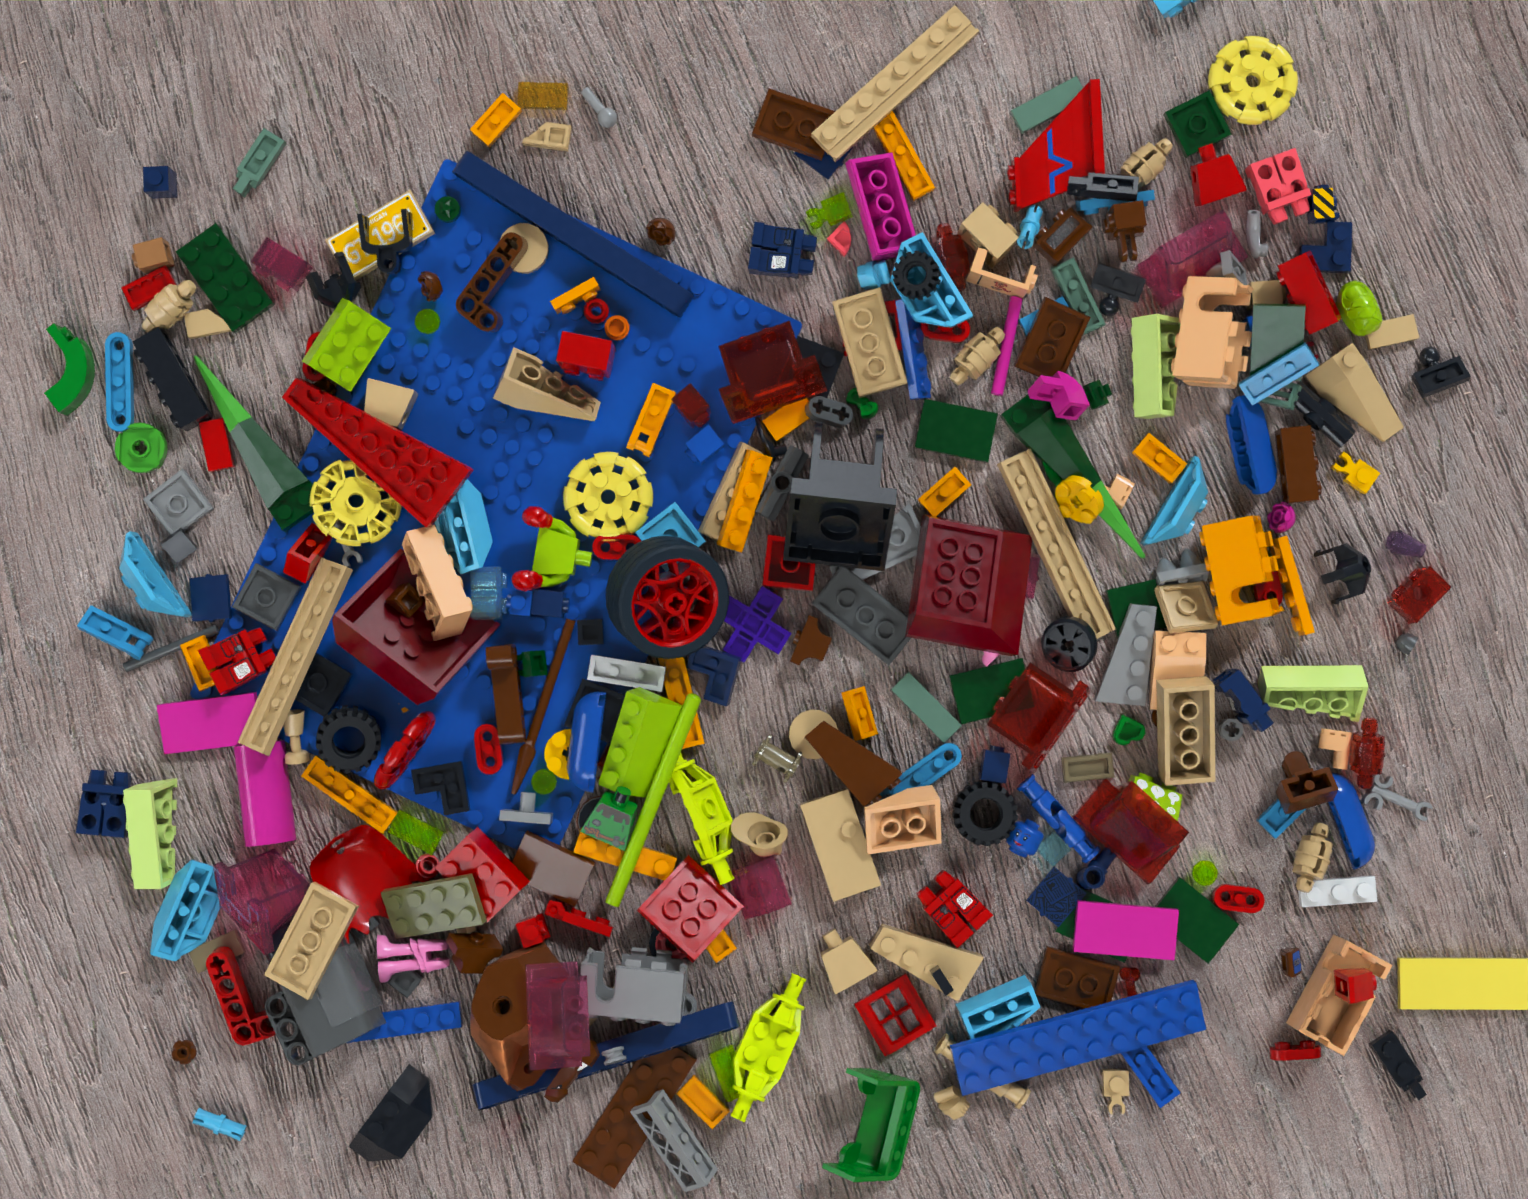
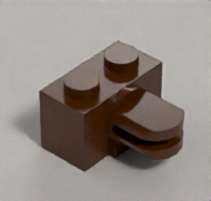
(1123, 224)
(1304, 785)

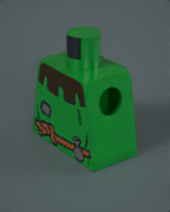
(612, 818)

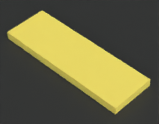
(1462, 983)

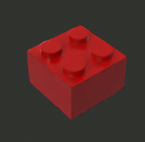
(585, 355)
(784, 573)

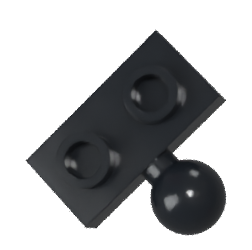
(1117, 284)
(1438, 375)

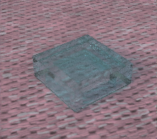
(1053, 849)

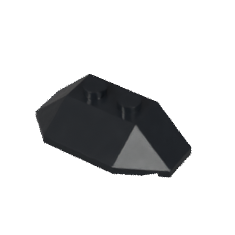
(396, 1119)

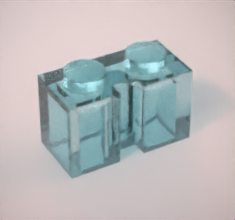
(487, 593)

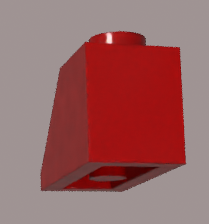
(306, 553)

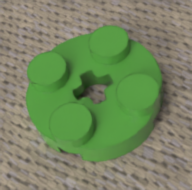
(154, 455)

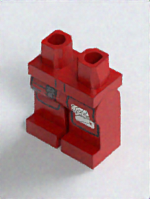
(245, 660)
(947, 902)

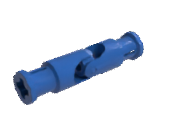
(1061, 821)

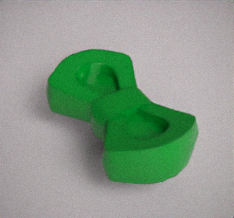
(868, 408)

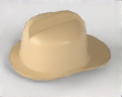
(760, 833)

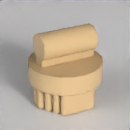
(952, 1102)

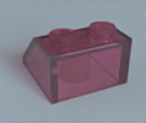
(760, 887)

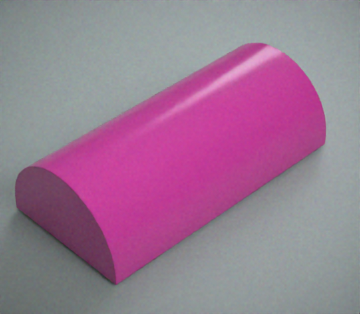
(880, 204)
(265, 796)

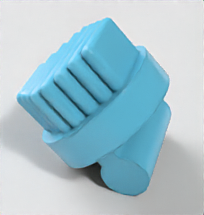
(873, 274)

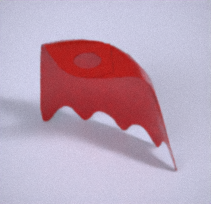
(363, 872)

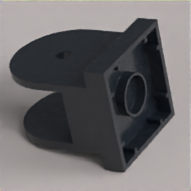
(841, 511)

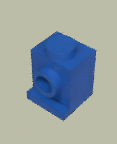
(519, 603)

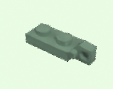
(258, 161)

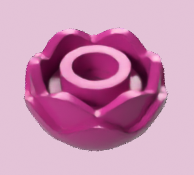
(1281, 517)

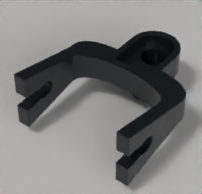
(390, 252)

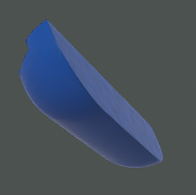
(1251, 446)
(586, 740)
(1352, 823)

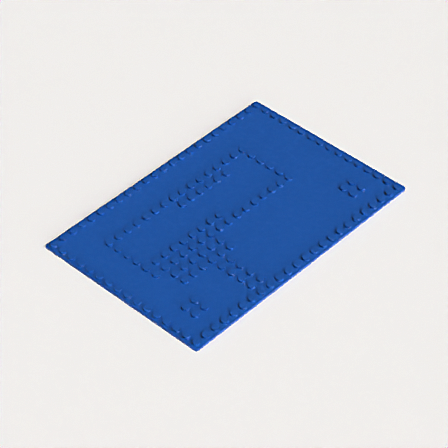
(516, 464)

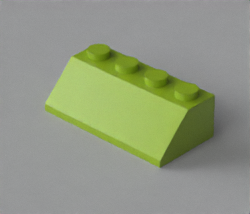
(639, 741)

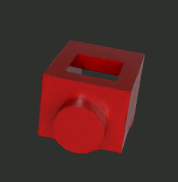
(533, 930)

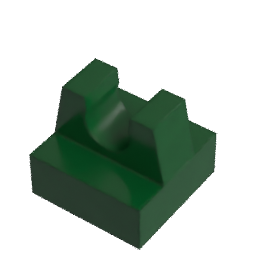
(533, 663)

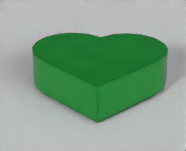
(1128, 730)

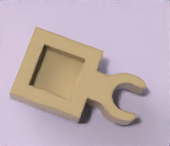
(1115, 1085)

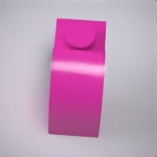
(1063, 393)

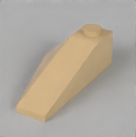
(534, 388)
(1354, 390)

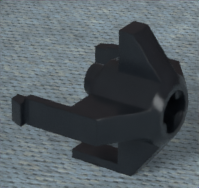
(337, 286)
(1351, 568)

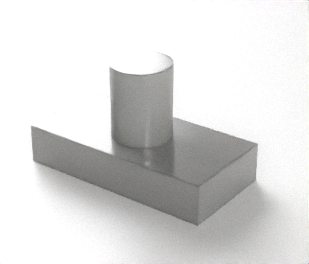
(526, 811)

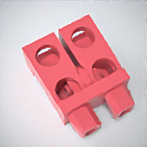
(1280, 183)

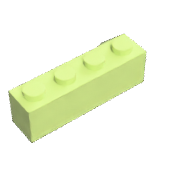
(1152, 358)
(1315, 688)
(151, 832)

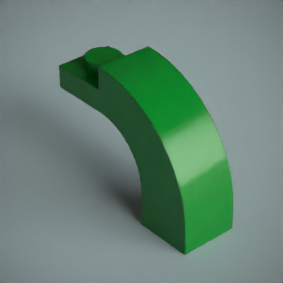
(78, 373)

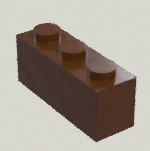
(1297, 464)

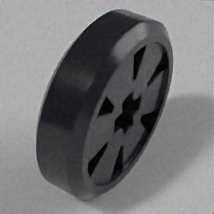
(1066, 658)

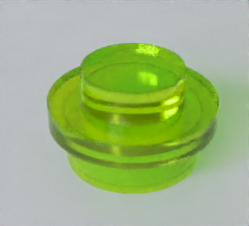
(427, 321)
(544, 781)
(1204, 873)

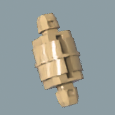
(1147, 161)
(169, 306)
(977, 356)
(1312, 857)

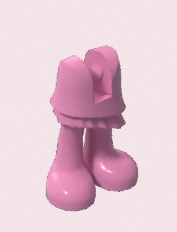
(420, 949)

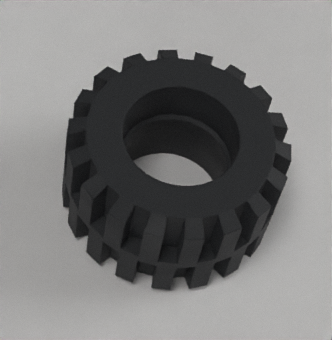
(342, 759)
(1005, 820)

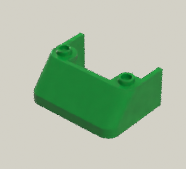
(882, 1129)

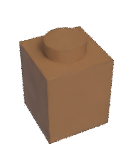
(152, 255)

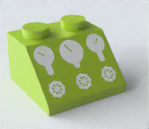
(1163, 795)

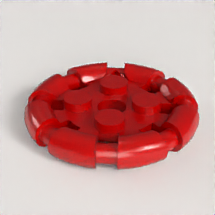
(405, 750)

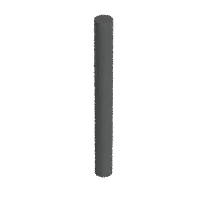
(168, 649)

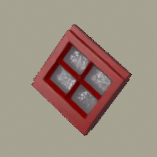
(895, 1014)

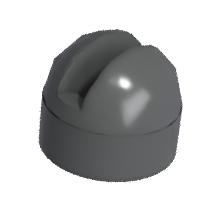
(1406, 642)

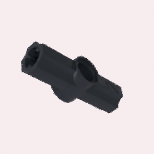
(1322, 416)

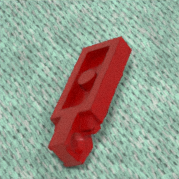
(577, 917)

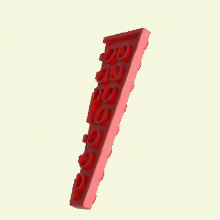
(405, 467)

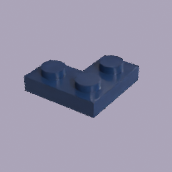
(1337, 248)
(721, 670)

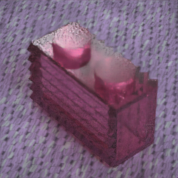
(281, 264)

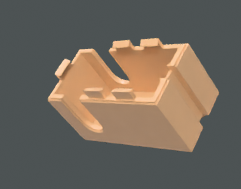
(1209, 340)
(1323, 1014)

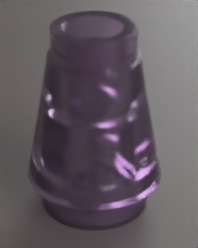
(1404, 544)

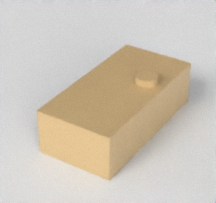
(1186, 730)
(840, 844)

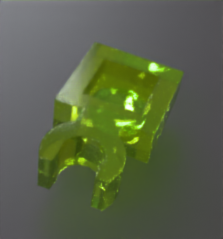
(834, 211)

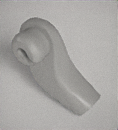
(1253, 235)

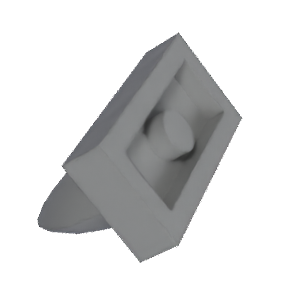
(1228, 268)
(1191, 570)

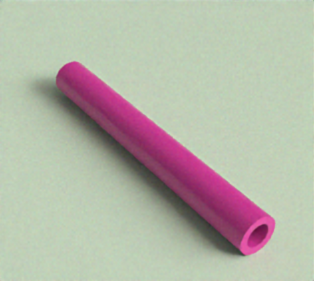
(1006, 346)

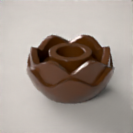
(661, 231)
(431, 285)

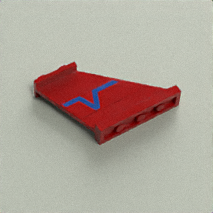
(1064, 149)

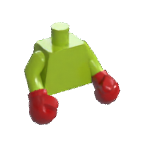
(555, 552)

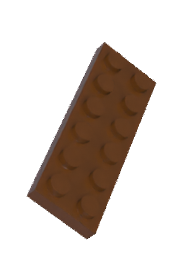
(617, 1134)

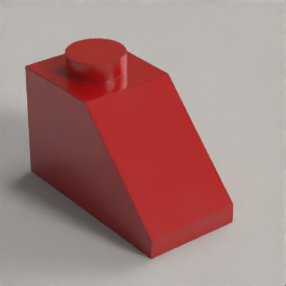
(1354, 984)

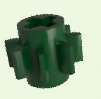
(1097, 394)

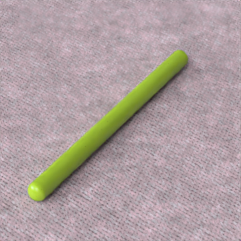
(653, 799)

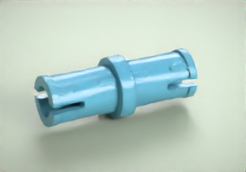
(1029, 226)
(219, 1124)

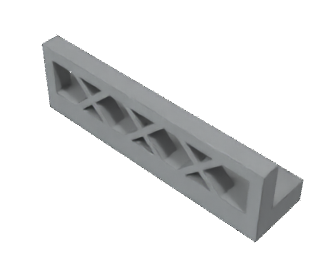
(679, 1141)

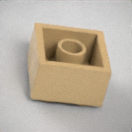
(988, 232)

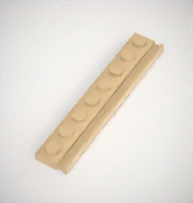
(894, 83)
(1054, 542)
(295, 656)

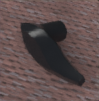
(766, 440)

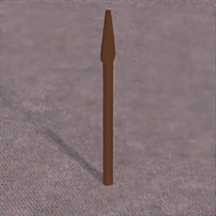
(527, 750)

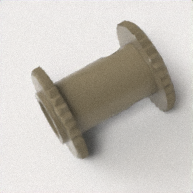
(777, 758)

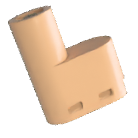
(1120, 490)
(1340, 743)

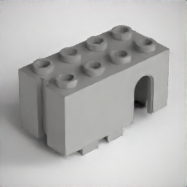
(643, 990)

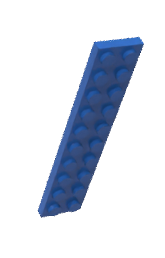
(1078, 1037)

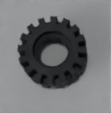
(906, 264)

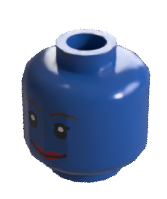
(1025, 838)

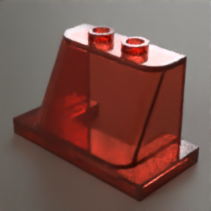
(767, 373)
(1036, 713)
(1132, 827)

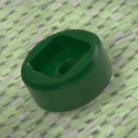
(447, 209)

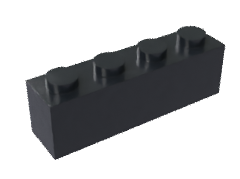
(172, 379)

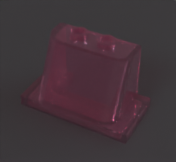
(1189, 255)
(260, 895)
(556, 1015)

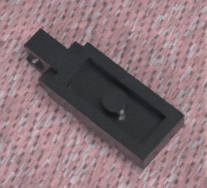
(1104, 186)
(1398, 1063)

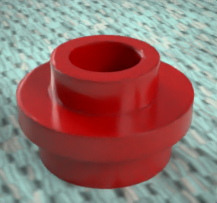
(593, 303)
(429, 859)

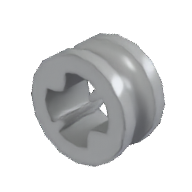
(1225, 734)
(614, 1055)

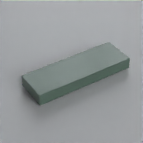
(1045, 105)
(1077, 293)
(926, 707)

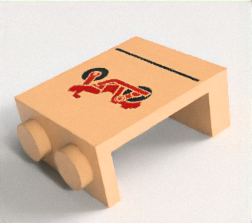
(997, 282)

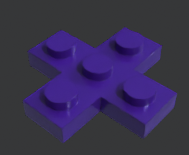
(755, 625)

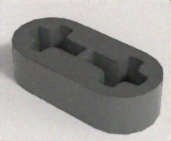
(830, 407)

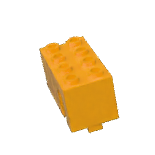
(1236, 560)

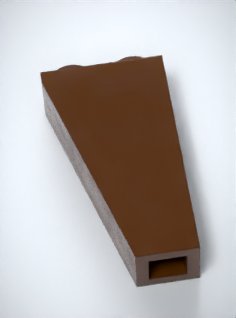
(855, 765)

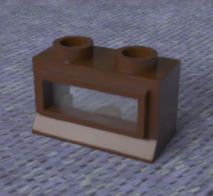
(1061, 236)

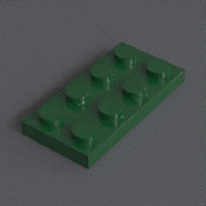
(225, 278)

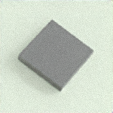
(178, 502)

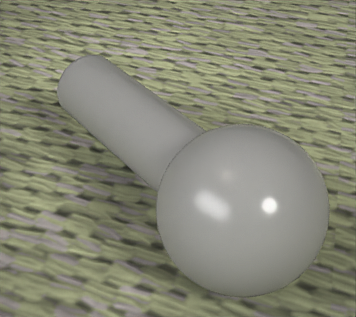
(606, 116)

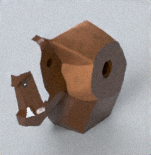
(501, 1024)

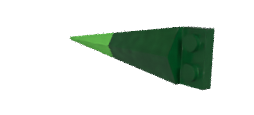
(1060, 450)
(276, 476)

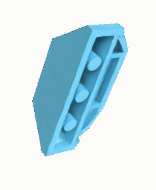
(946, 304)
(1180, 505)
(465, 529)
(148, 579)
(186, 912)

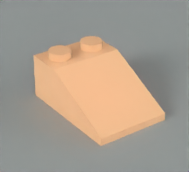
(1176, 657)
(903, 820)

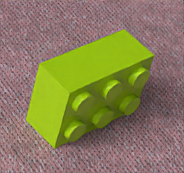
(346, 344)

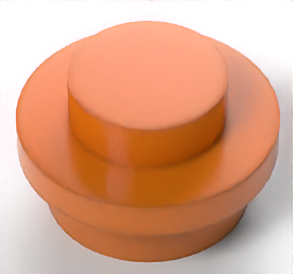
(617, 328)

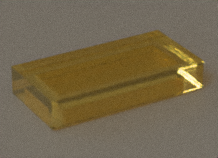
(543, 95)

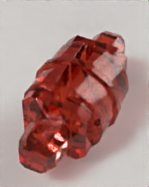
(952, 254)
(1367, 753)

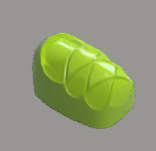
(1358, 308)

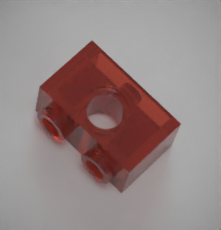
(692, 406)
(1432, 588)

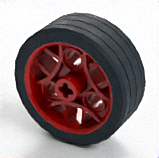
(667, 597)

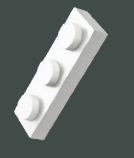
(626, 673)
(1340, 891)

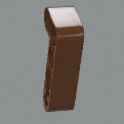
(495, 279)
(507, 693)

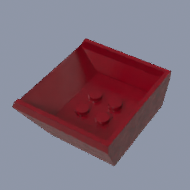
(969, 585)
(403, 647)

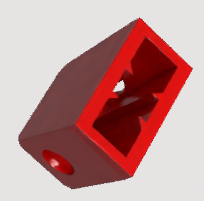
(1214, 177)

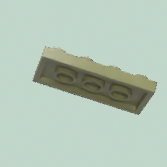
(433, 906)

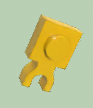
(1358, 474)

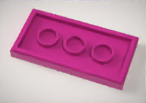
(204, 722)
(1125, 930)

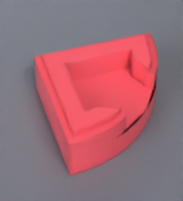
(841, 239)

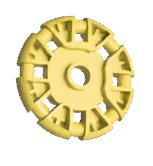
(1264, 70)
(608, 481)
(344, 512)

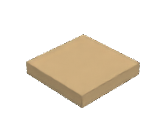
(1186, 607)

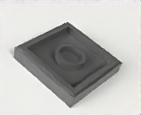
(266, 596)

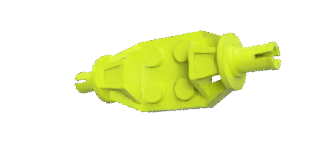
(707, 813)
(766, 1046)

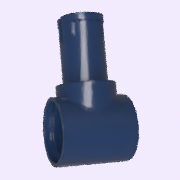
(1098, 868)

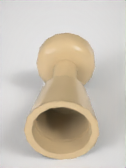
(294, 728)

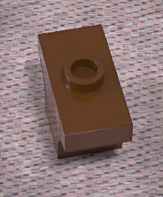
(810, 642)
(473, 951)

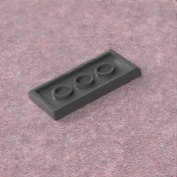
(863, 614)

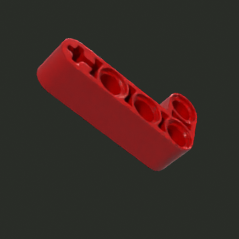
(238, 994)

